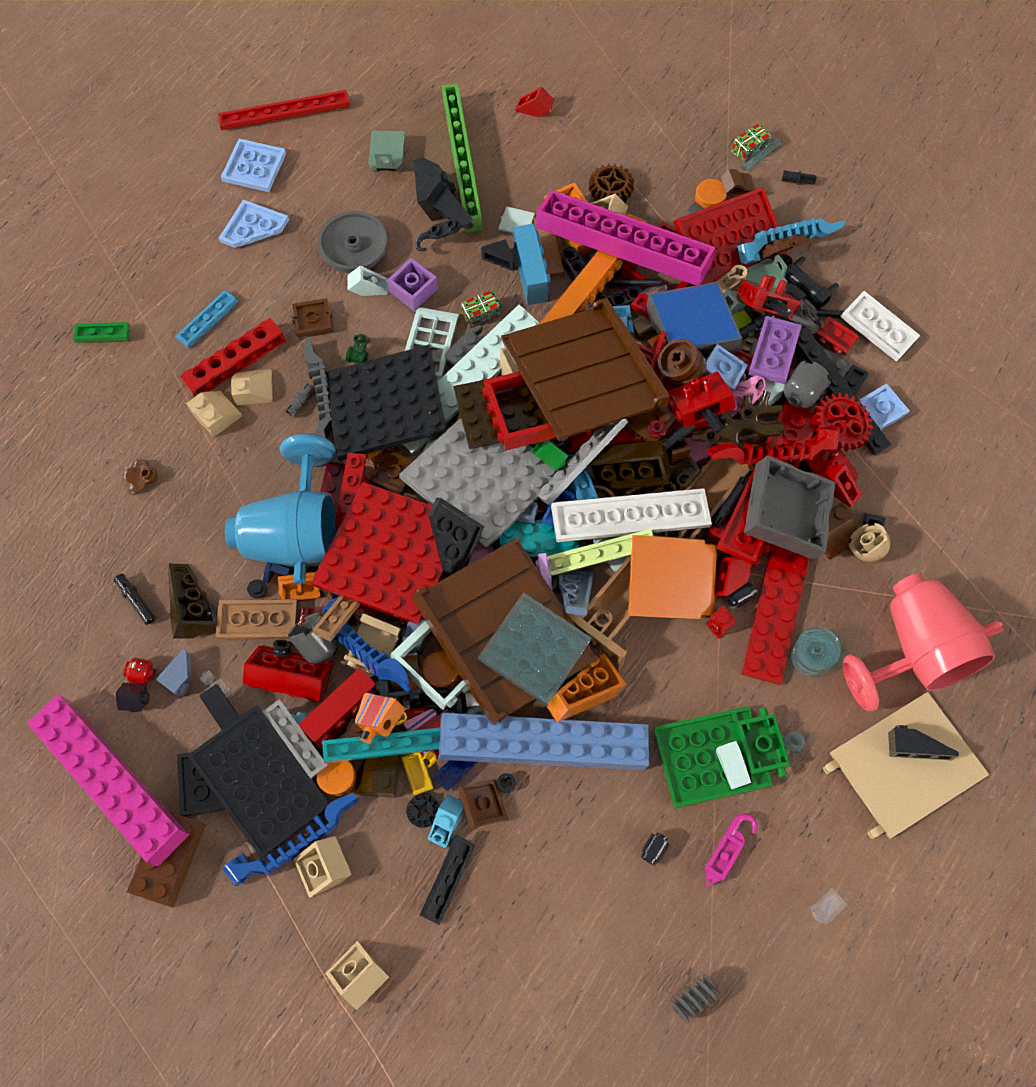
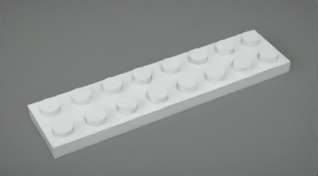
(630, 515)

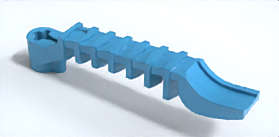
(812, 228)

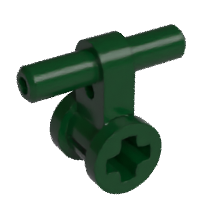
(358, 350)

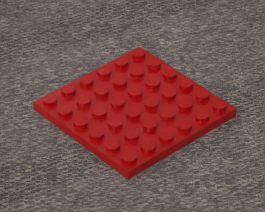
(382, 553)

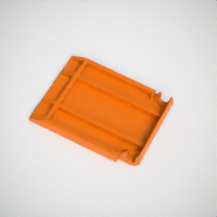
(672, 577)

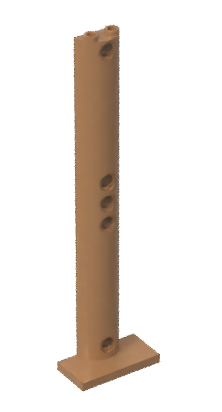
(612, 601)

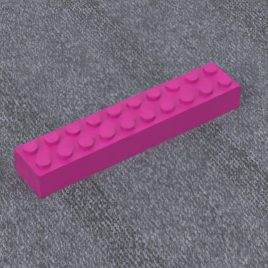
(625, 237)
(108, 780)

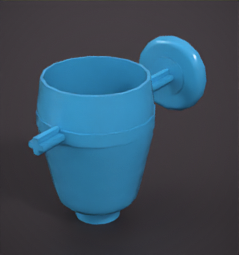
(290, 525)

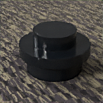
(256, 588)

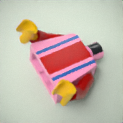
(422, 719)

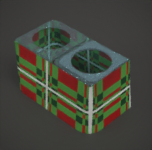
(751, 142)
(480, 309)

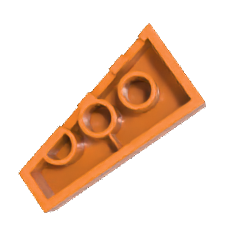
(588, 689)

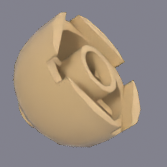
(870, 543)

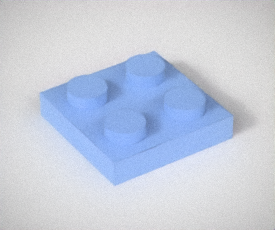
(727, 365)
(884, 406)

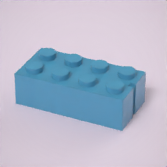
(531, 264)

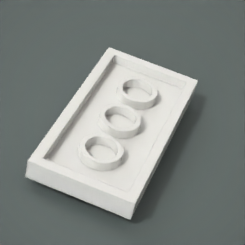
(880, 326)

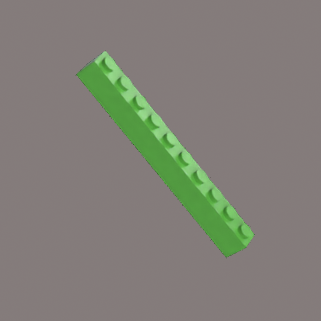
(461, 154)

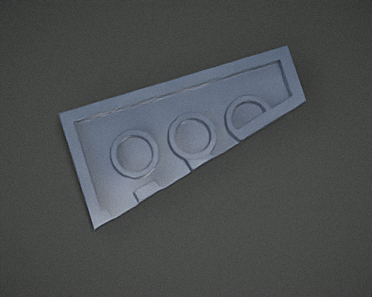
(576, 590)

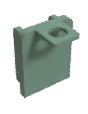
(386, 149)
(767, 267)

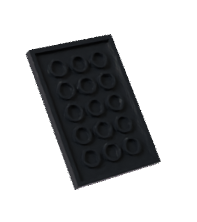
(258, 780)

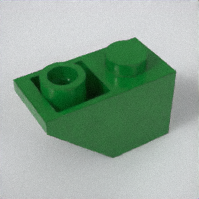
(550, 454)

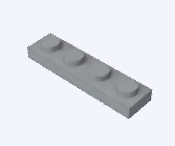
(295, 738)

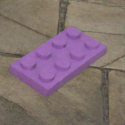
(775, 349)

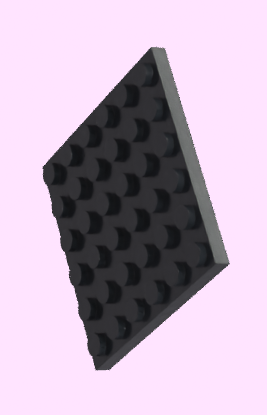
(385, 402)

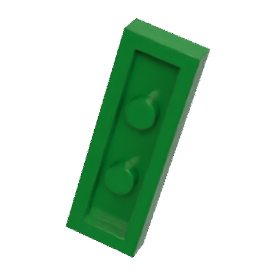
(101, 332)

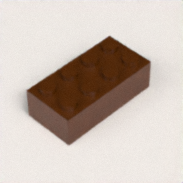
(165, 881)

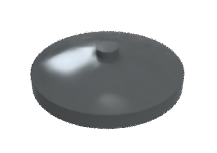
(352, 241)

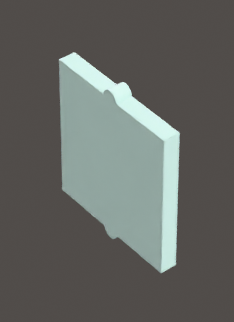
(514, 217)

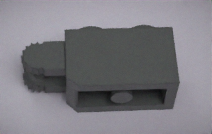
(464, 345)

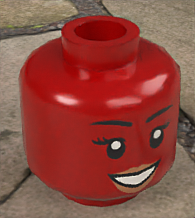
(139, 671)

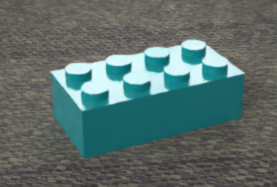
(536, 539)

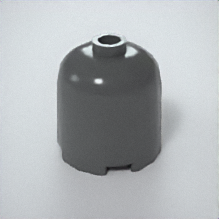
(806, 384)
(311, 646)

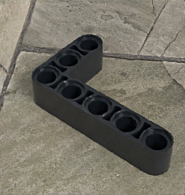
(574, 262)

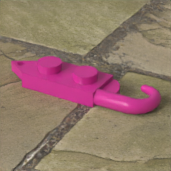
(727, 850)

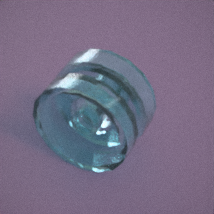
(816, 652)

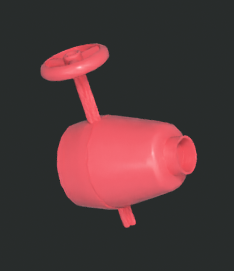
(937, 639)

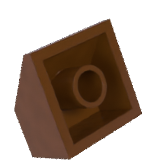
(841, 528)

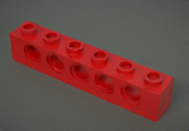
(229, 366)

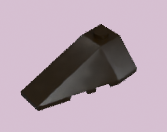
(680, 478)
(189, 608)
(378, 776)

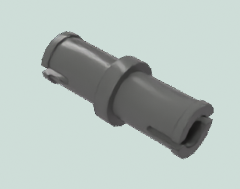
(299, 399)

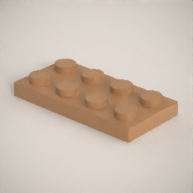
(256, 619)

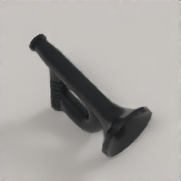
(459, 706)

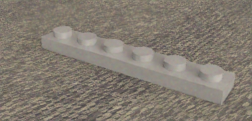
(580, 460)

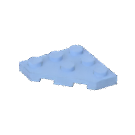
(252, 224)

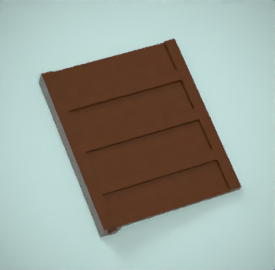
(585, 370)
(469, 610)

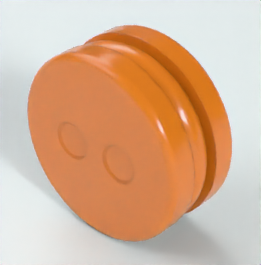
(710, 193)
(438, 670)
(337, 778)

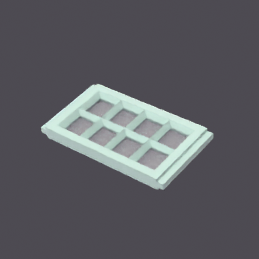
(435, 329)

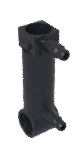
(816, 293)

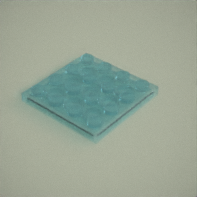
(534, 649)

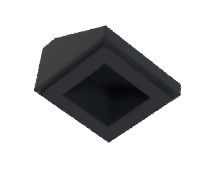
(870, 519)

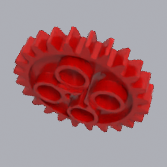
(847, 416)

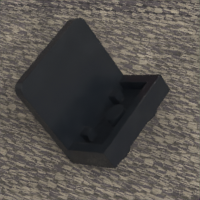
(414, 697)

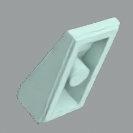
(733, 765)

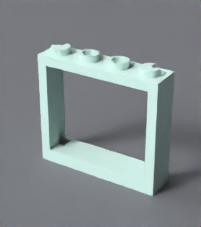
(404, 648)

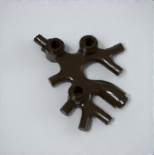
(750, 422)

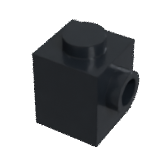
(132, 697)

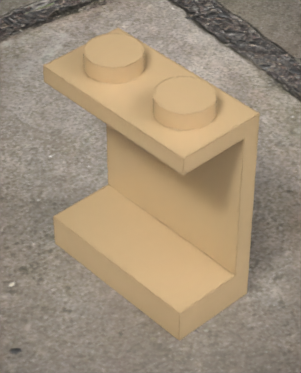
(377, 635)

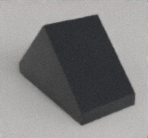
(498, 254)

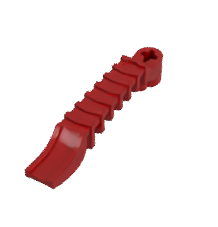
(826, 438)

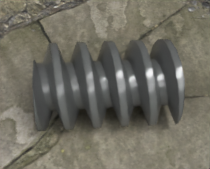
(695, 999)

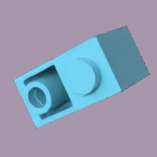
(446, 821)

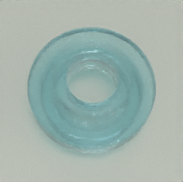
(798, 737)

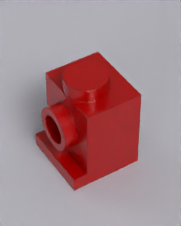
(721, 622)

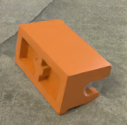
(301, 592)

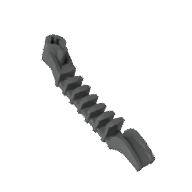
(317, 374)

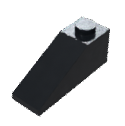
(915, 744)

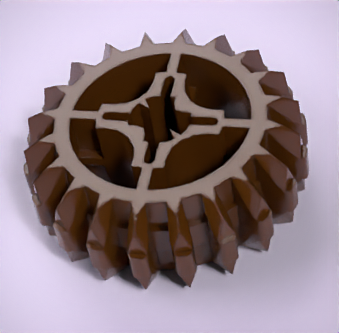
(602, 178)

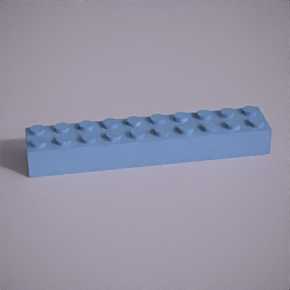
(544, 742)

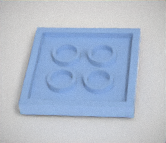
(253, 165)

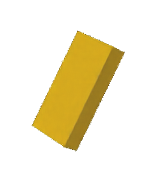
(417, 773)

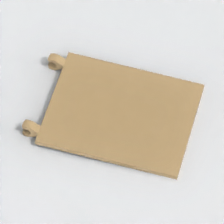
(906, 788)

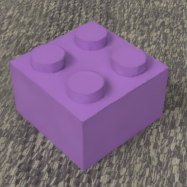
(412, 284)

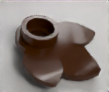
(140, 476)

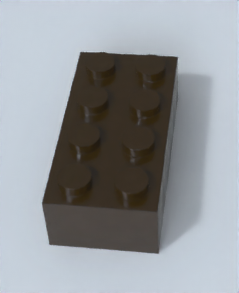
(631, 465)

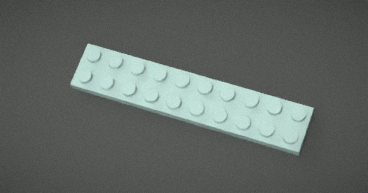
(477, 365)

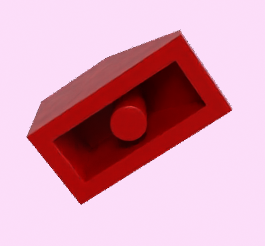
(535, 103)
(845, 486)
(731, 575)

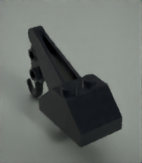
(437, 199)

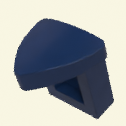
(271, 568)

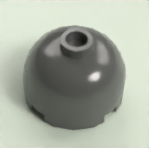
(806, 317)

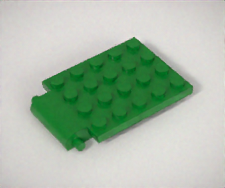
(691, 757)

